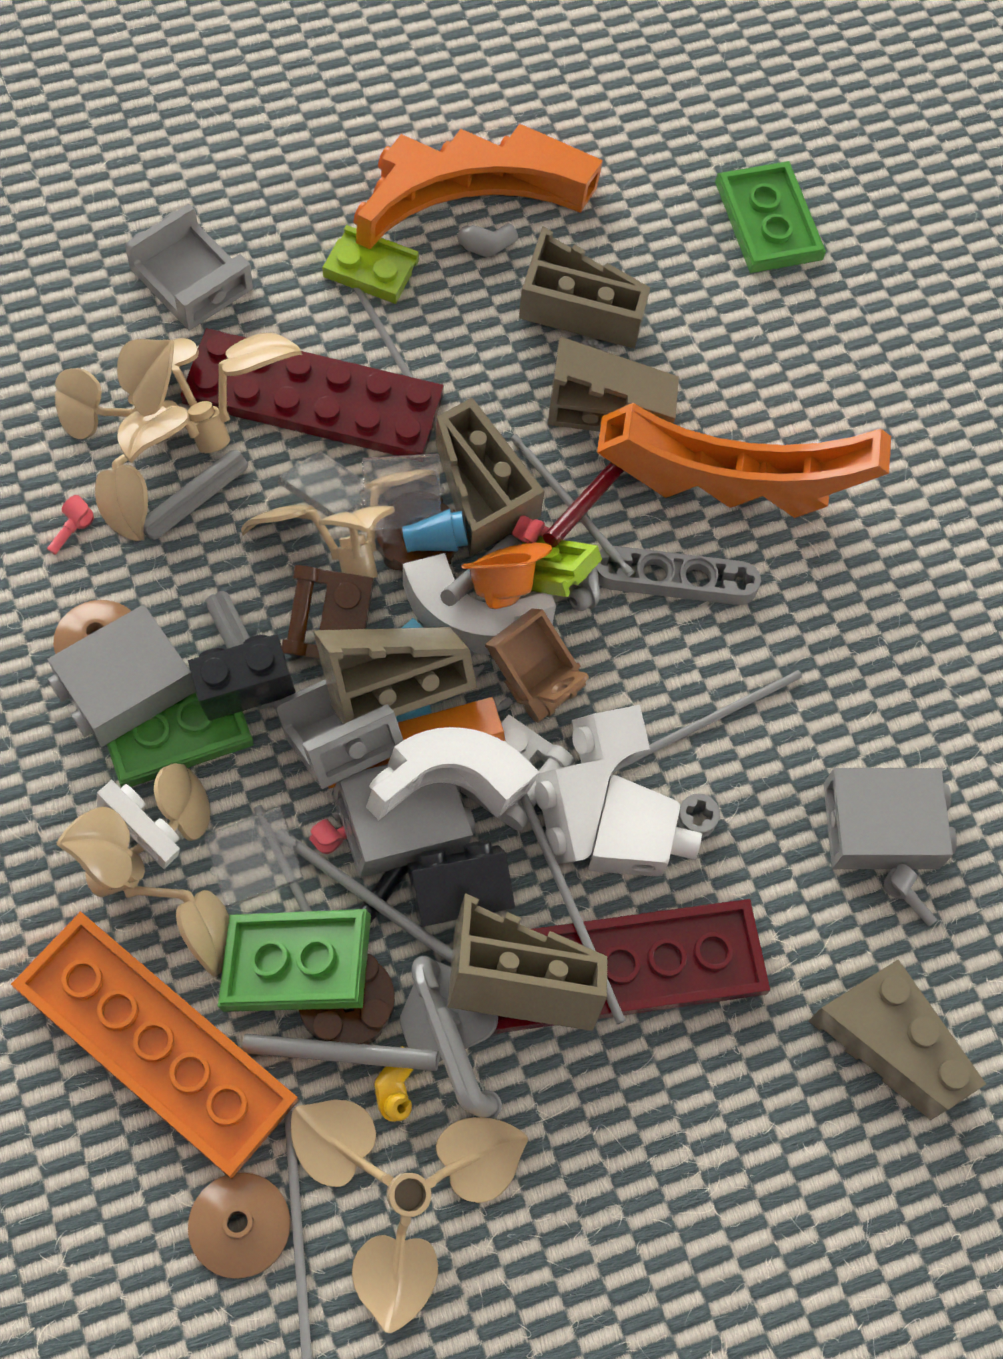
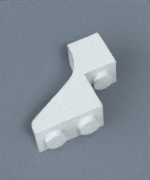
(576, 793)

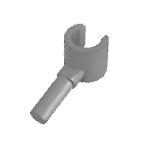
(899, 884)

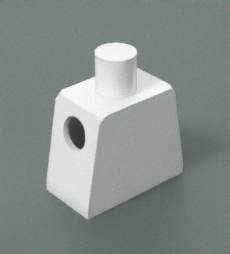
(639, 831)

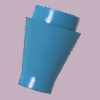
(437, 533)

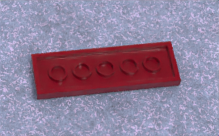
(322, 398)
(672, 958)

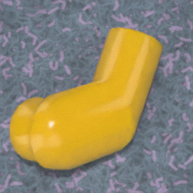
(392, 1093)

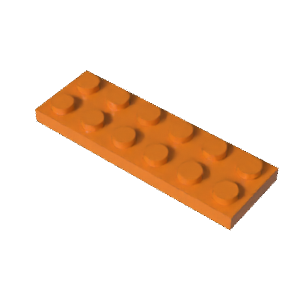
(155, 1044)

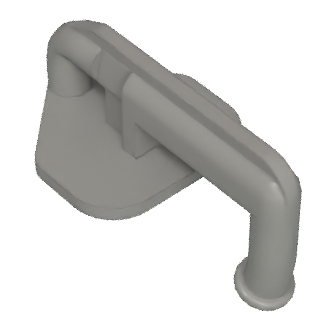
(433, 1026)

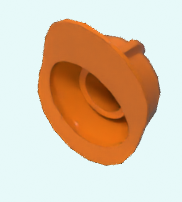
(506, 573)

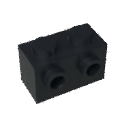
(241, 676)
(443, 879)

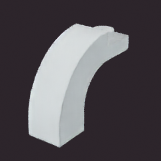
(468, 617)
(458, 757)

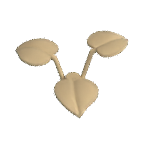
(145, 374)
(202, 419)
(355, 552)
(101, 844)
(400, 1274)

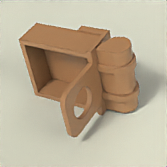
(536, 664)

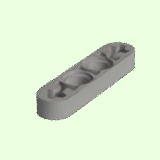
(676, 583)

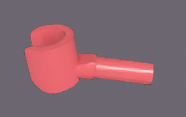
(79, 517)
(529, 530)
(326, 836)

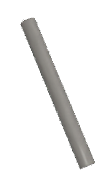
(341, 1052)

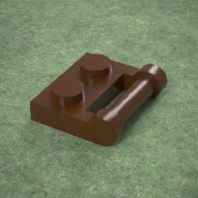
(344, 606)

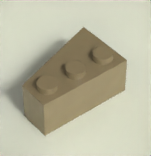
(581, 295)
(596, 383)
(484, 476)
(392, 668)
(523, 973)
(902, 1040)

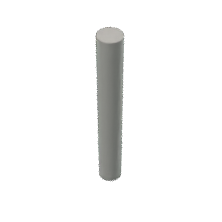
(464, 582)

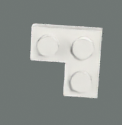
(155, 838)

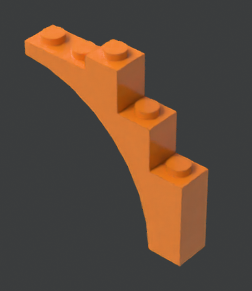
(470, 166)
(735, 472)

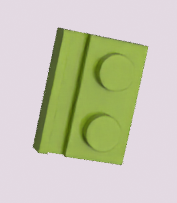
(376, 271)
(564, 566)

